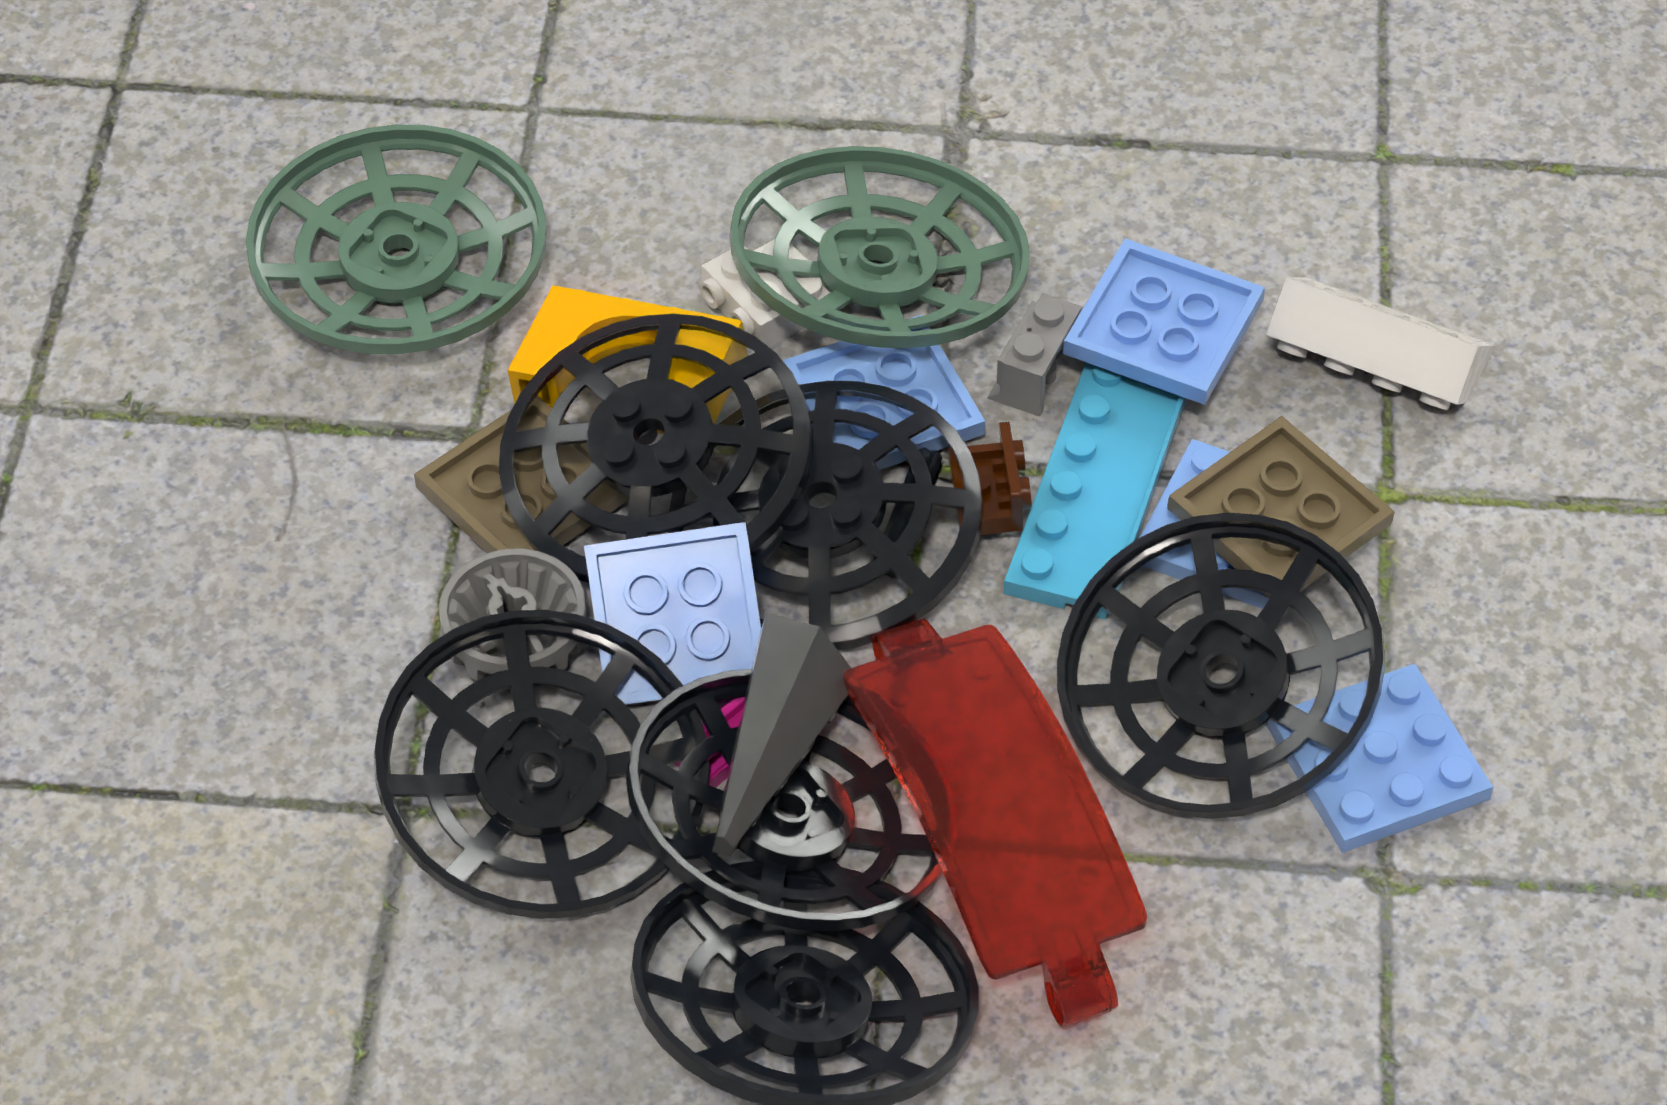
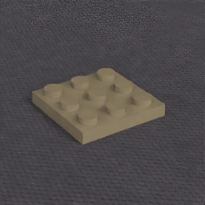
(1289, 480)
(469, 487)

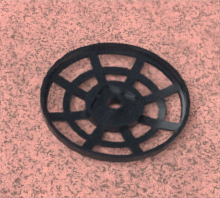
(675, 458)
(858, 508)
(1216, 639)
(524, 738)
(777, 841)
(797, 973)

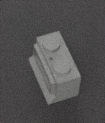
(1030, 354)

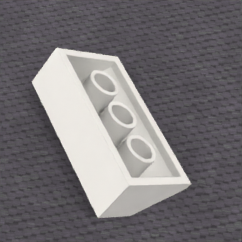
(1379, 341)

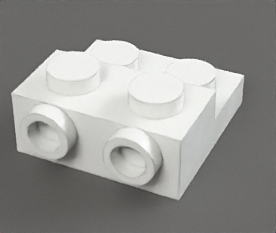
(727, 291)

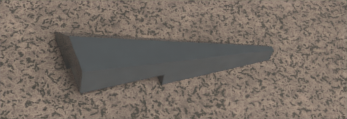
(787, 703)

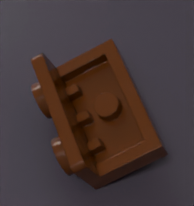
(1001, 487)

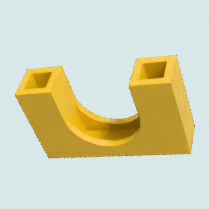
(574, 313)

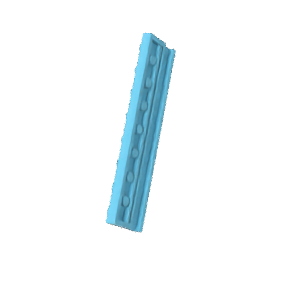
(1093, 486)

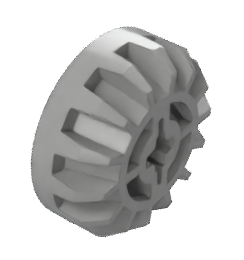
(506, 583)

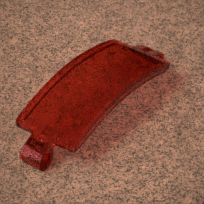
(1002, 808)

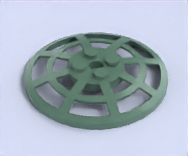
(391, 228)
(904, 251)

